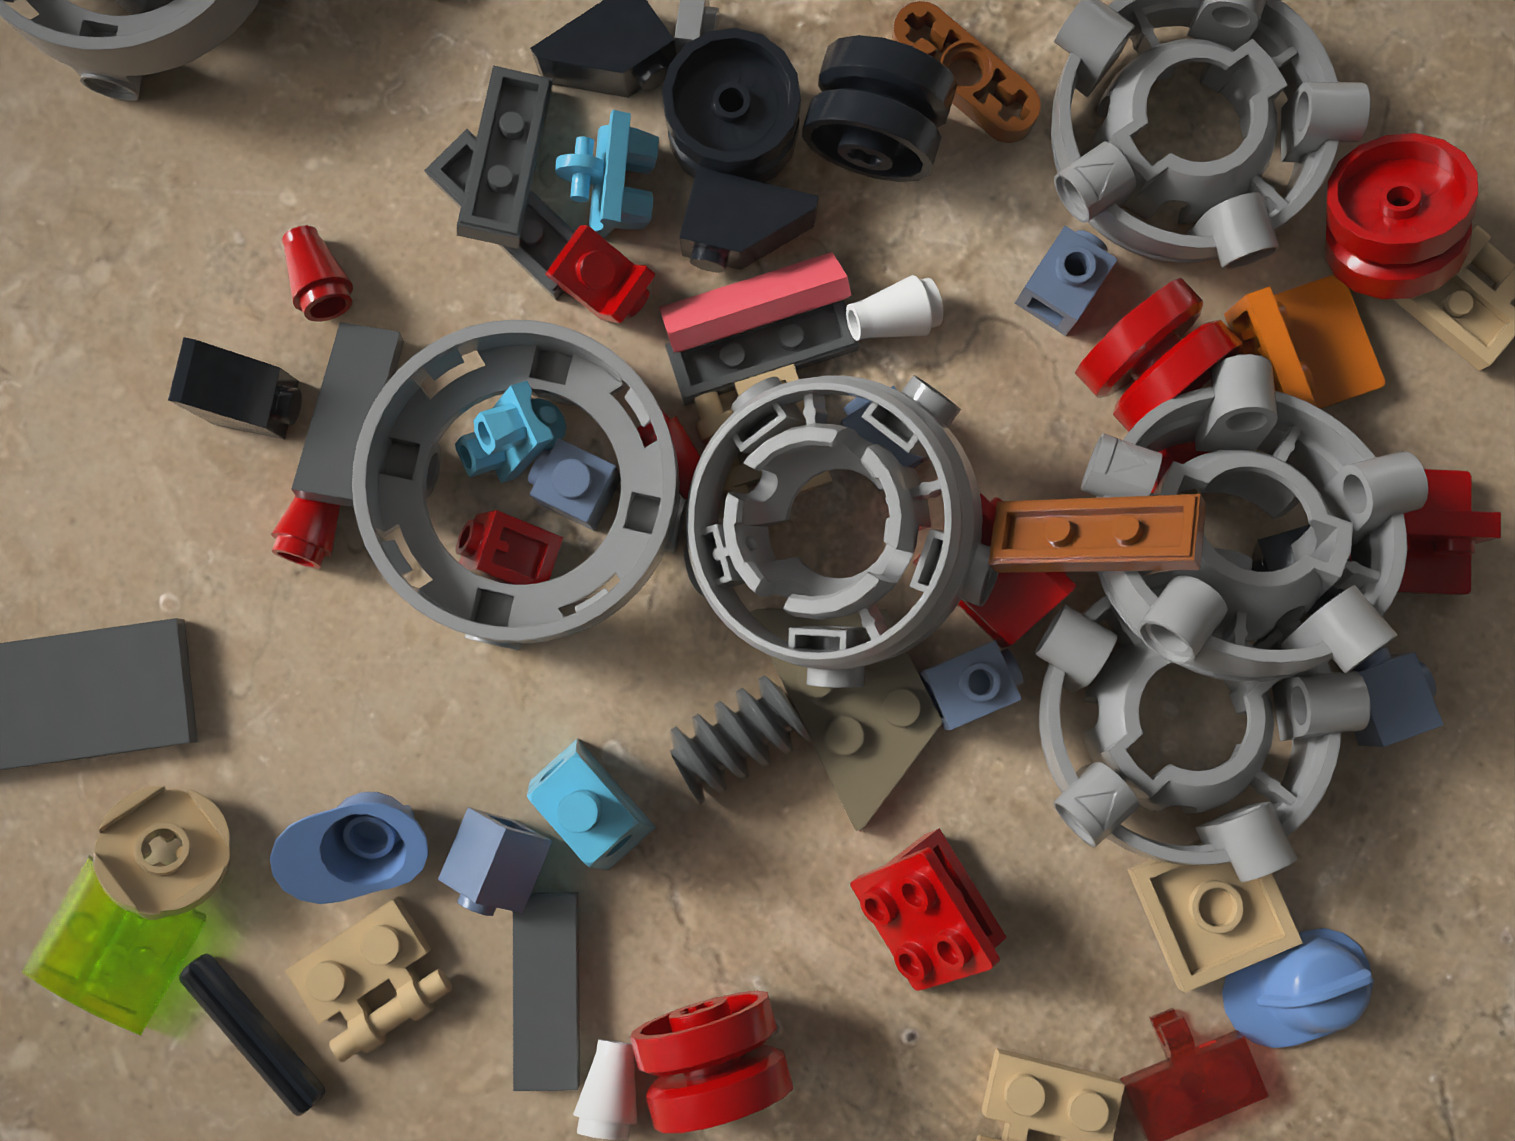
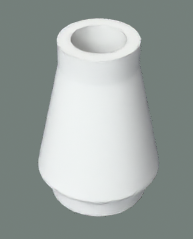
(897, 311)
(609, 1093)

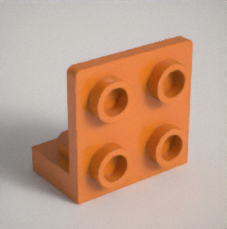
(1310, 339)

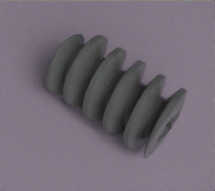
(735, 738)

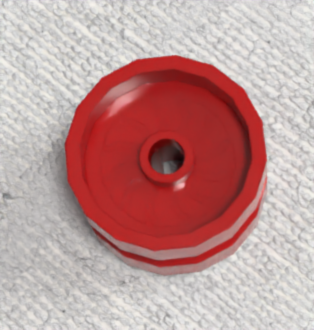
(1400, 215)
(1150, 351)
(712, 1062)

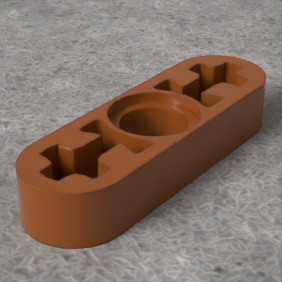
(963, 45)

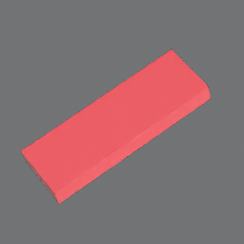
(755, 302)

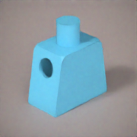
(588, 808)

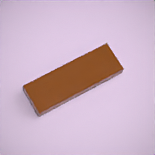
(1099, 534)

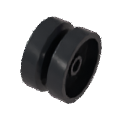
(732, 105)
(879, 108)

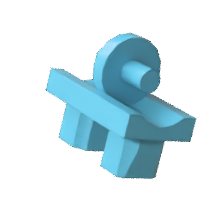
(617, 150)
(511, 434)

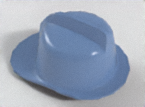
(350, 850)
(1300, 991)

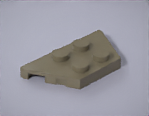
(864, 732)

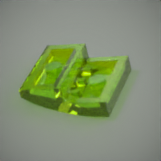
(110, 956)

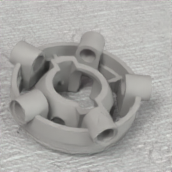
(1250, 58)
(790, 455)
(1356, 510)
(1102, 795)

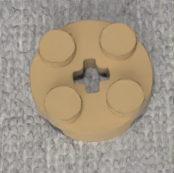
(158, 888)

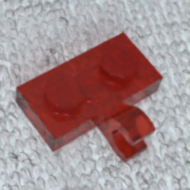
(1192, 1081)

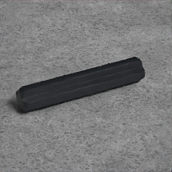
(252, 1034)

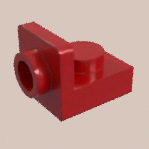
(601, 276)
(507, 549)

